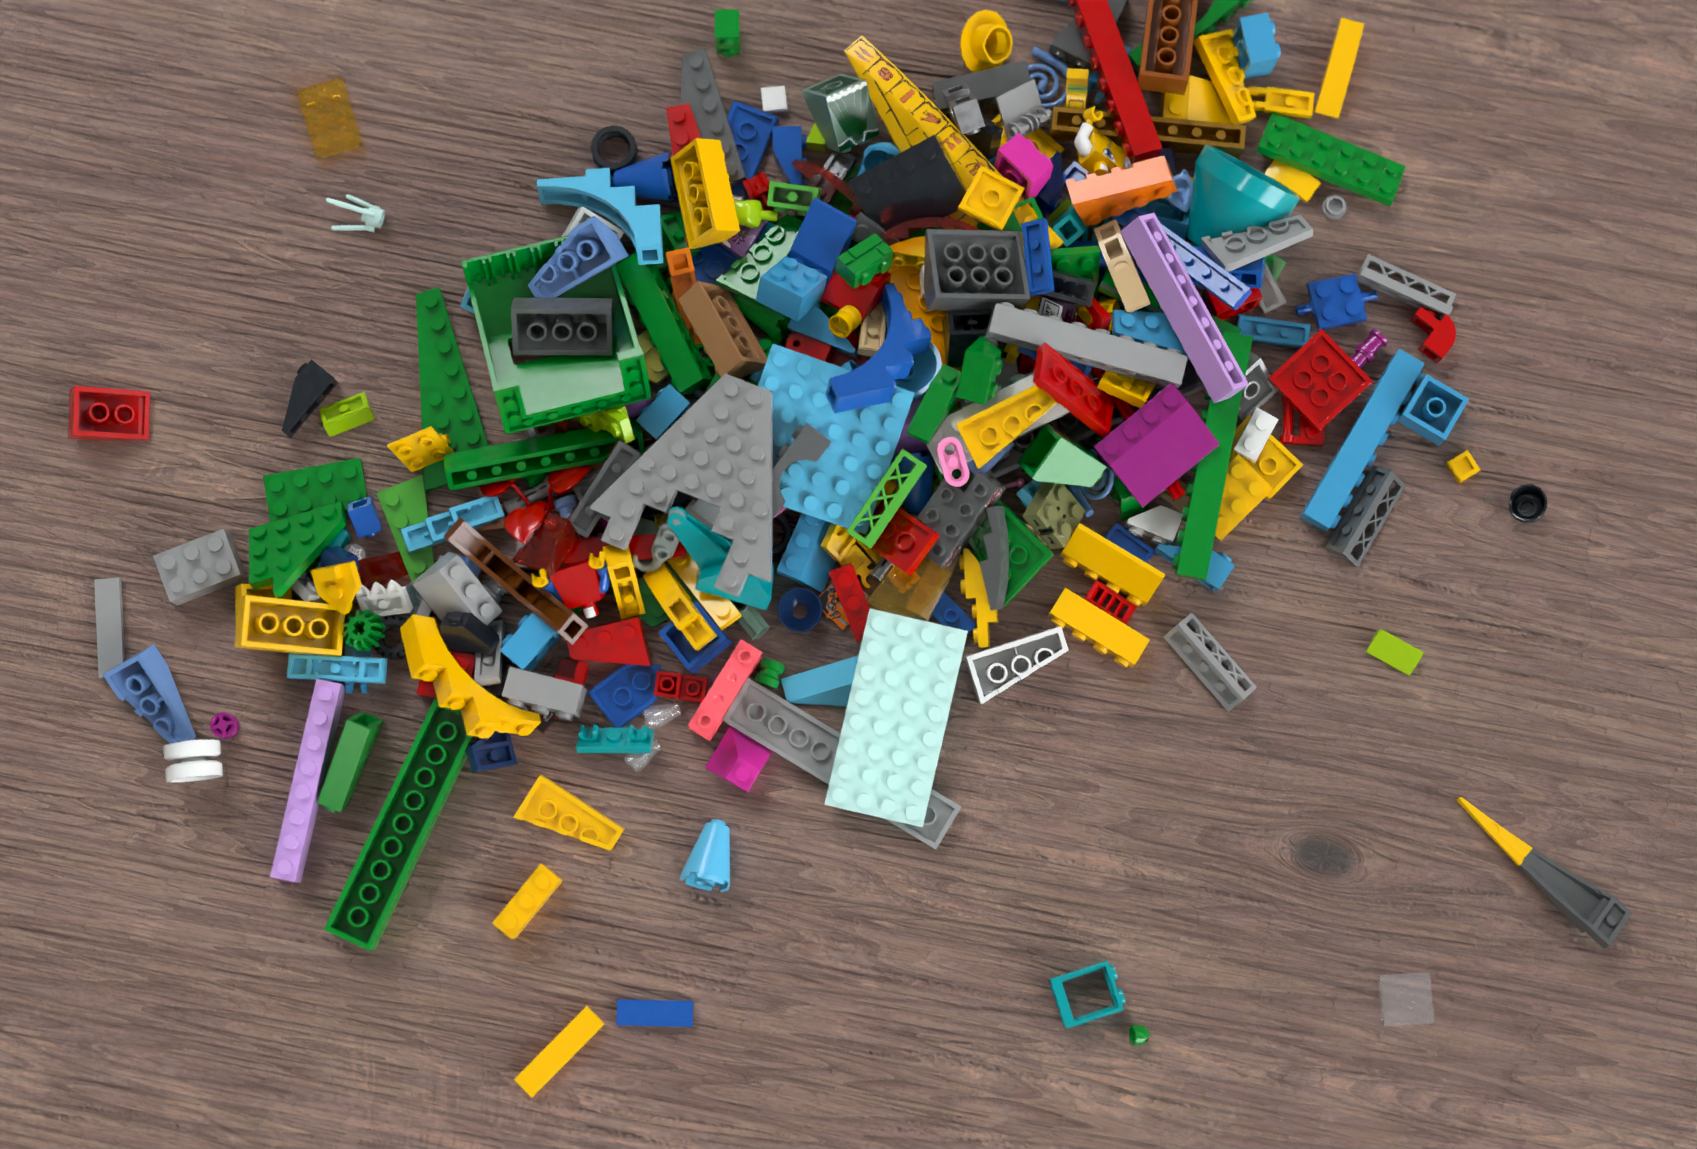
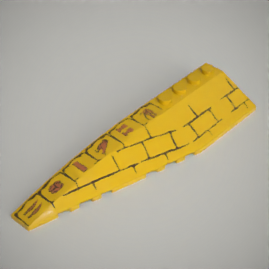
(915, 118)

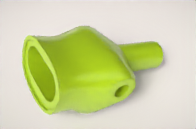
(751, 213)

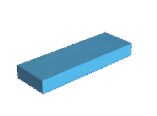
(1274, 331)

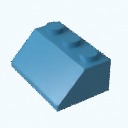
(804, 557)

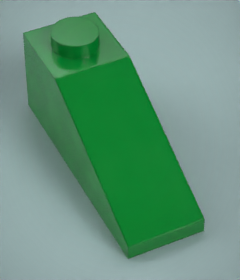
(936, 404)

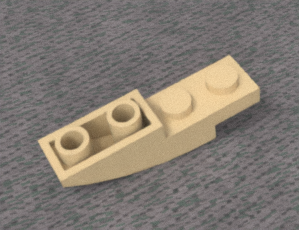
(1121, 266)

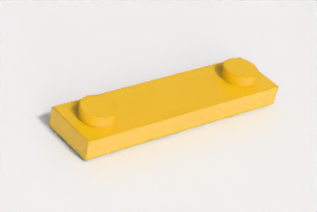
(718, 608)

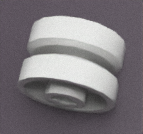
(193, 761)

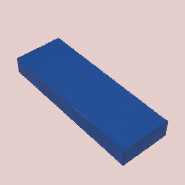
(1037, 256)
(654, 1013)

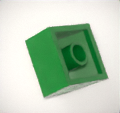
(980, 371)

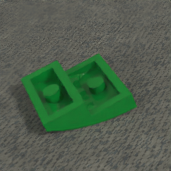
(673, 237)

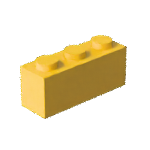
(527, 901)

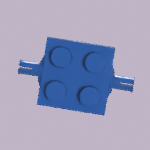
(1336, 302)

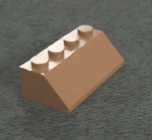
(722, 330)

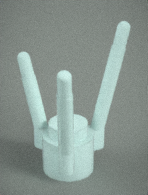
(371, 214)

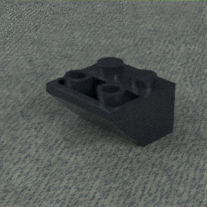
(961, 330)

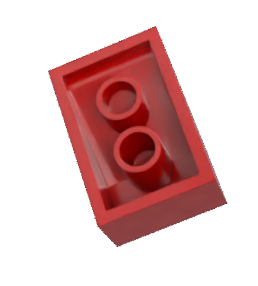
(108, 414)

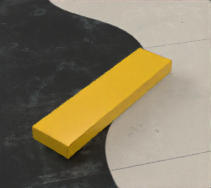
(559, 1051)

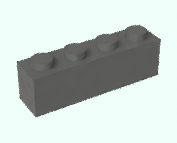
(984, 84)

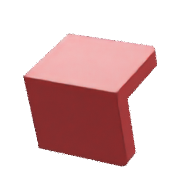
(572, 671)

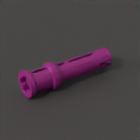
(1366, 351)

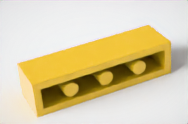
(1098, 628)

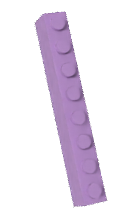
(1184, 307)
(308, 781)

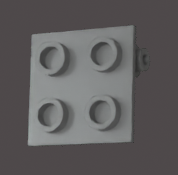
(1022, 110)

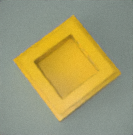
(1462, 466)

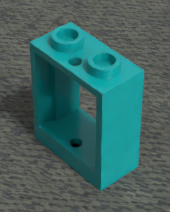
(1061, 1001)

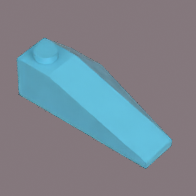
(822, 685)

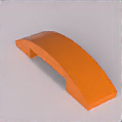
(682, 279)

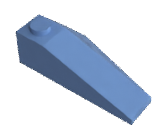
(581, 256)
(151, 690)

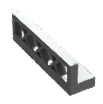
(1363, 512)

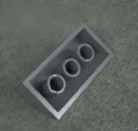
(562, 326)

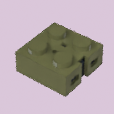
(1054, 514)

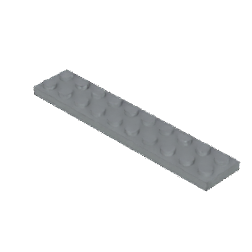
(814, 748)

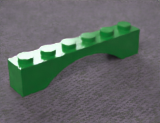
(1219, 11)

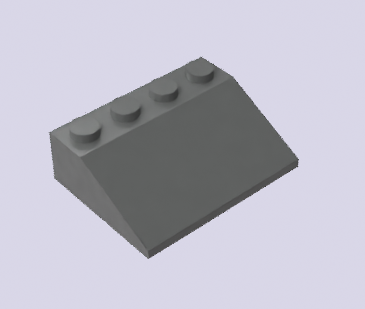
(974, 269)

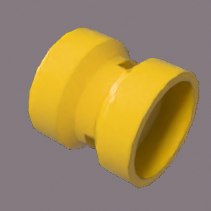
(844, 321)

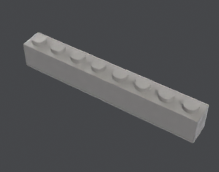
(1086, 345)

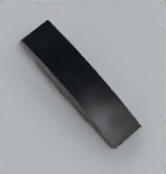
(1072, 288)

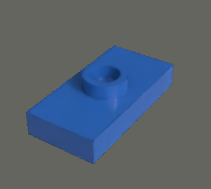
(951, 615)

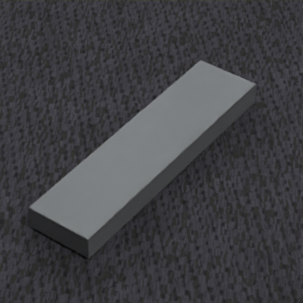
(109, 624)

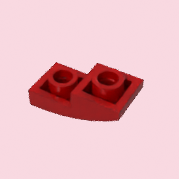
(680, 687)

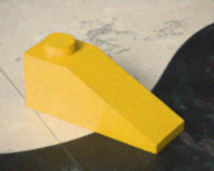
(624, 581)

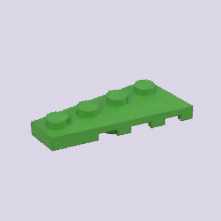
(404, 507)

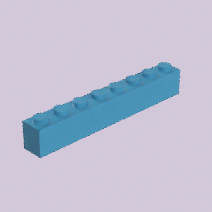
(1362, 440)

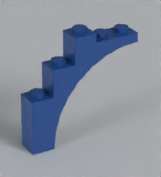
(874, 380)

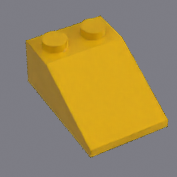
(1197, 104)

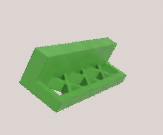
(893, 503)

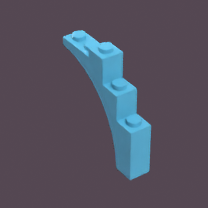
(618, 204)

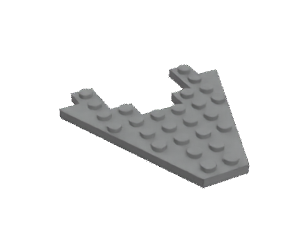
(719, 456)

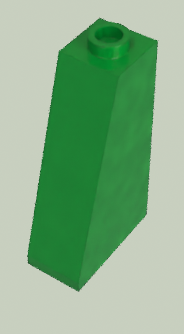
(349, 761)

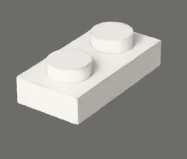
(1255, 435)

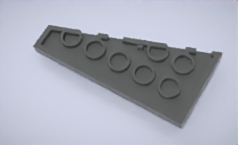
(702, 93)

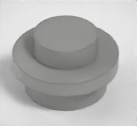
(1334, 207)

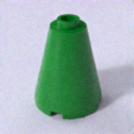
(765, 318)

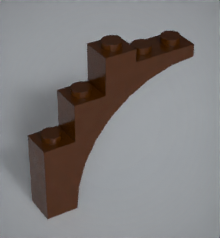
(515, 581)

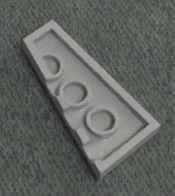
(1256, 242)

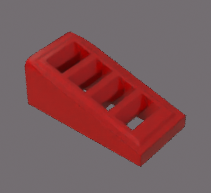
(1114, 597)

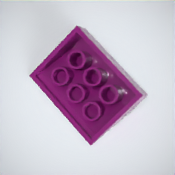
(1156, 445)

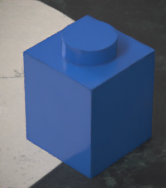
(365, 517)

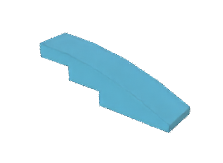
(431, 531)

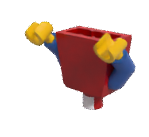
(578, 583)

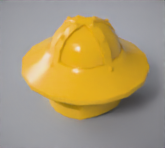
(985, 41)

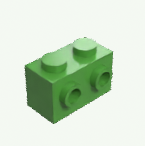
(791, 196)

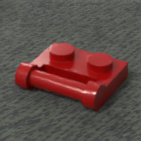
(1306, 432)

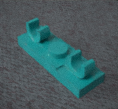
(614, 740)

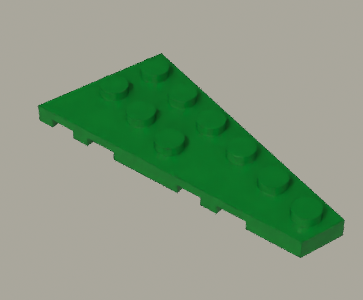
(1026, 550)

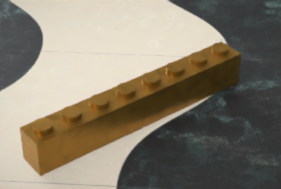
(1180, 134)

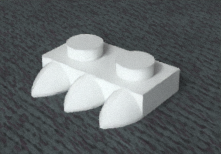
(385, 601)

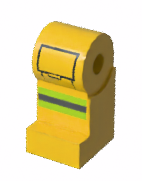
(1077, 88)

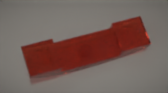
(810, 168)
(900, 229)

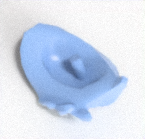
(1182, 198)

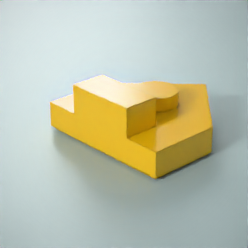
(338, 585)

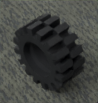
(384, 650)

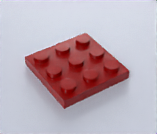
(1320, 380)

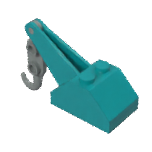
(708, 552)

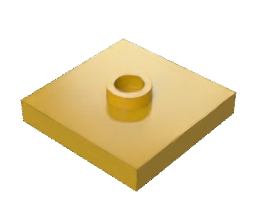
(991, 198)

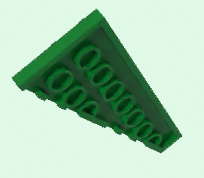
(444, 385)

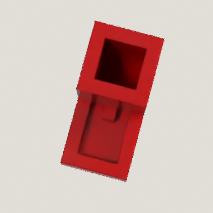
(1440, 333)

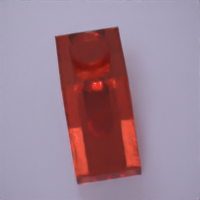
(381, 569)

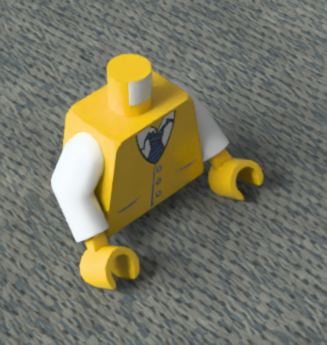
(1095, 149)

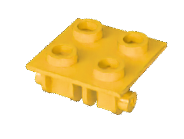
(421, 448)

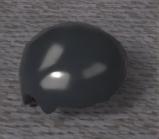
(1528, 503)

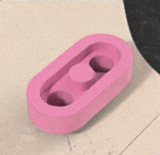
(953, 461)

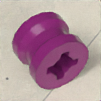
(220, 723)

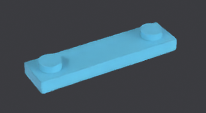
(337, 668)

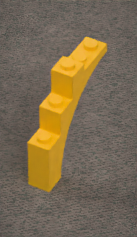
(454, 688)

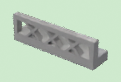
(1404, 292)
(1207, 663)

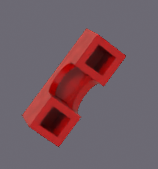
(851, 598)

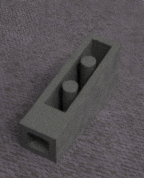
(1069, 44)

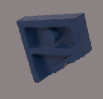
(491, 753)

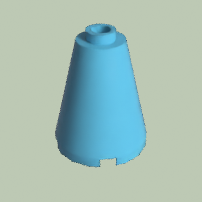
(710, 858)

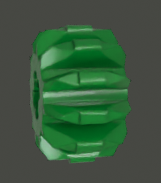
(355, 634)

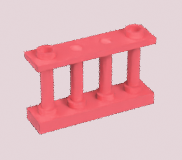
(724, 690)

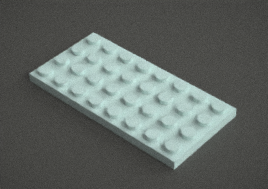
(896, 717)

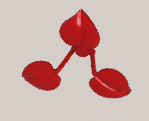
(523, 522)

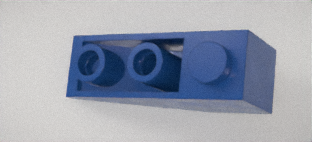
(787, 147)

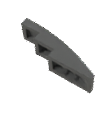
(996, 568)

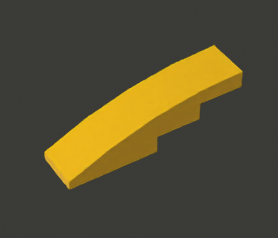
(1339, 67)

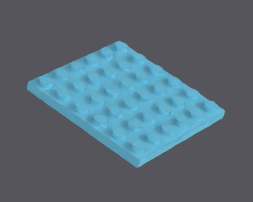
(860, 438)

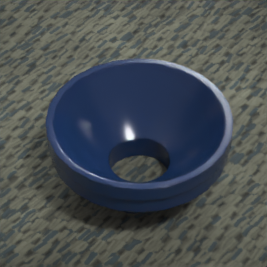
(796, 597)

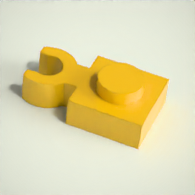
(860, 563)

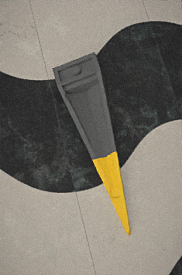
(1580, 901)

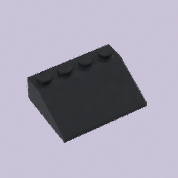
(911, 186)

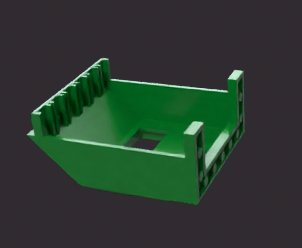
(559, 384)

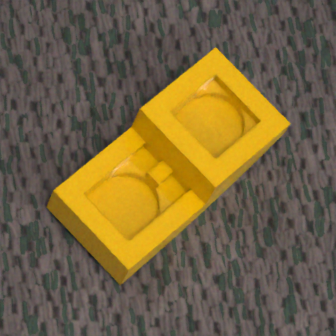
(1294, 179)

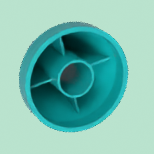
(1233, 196)

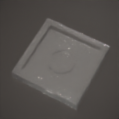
(1406, 999)

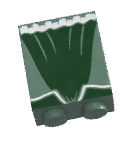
(842, 111)

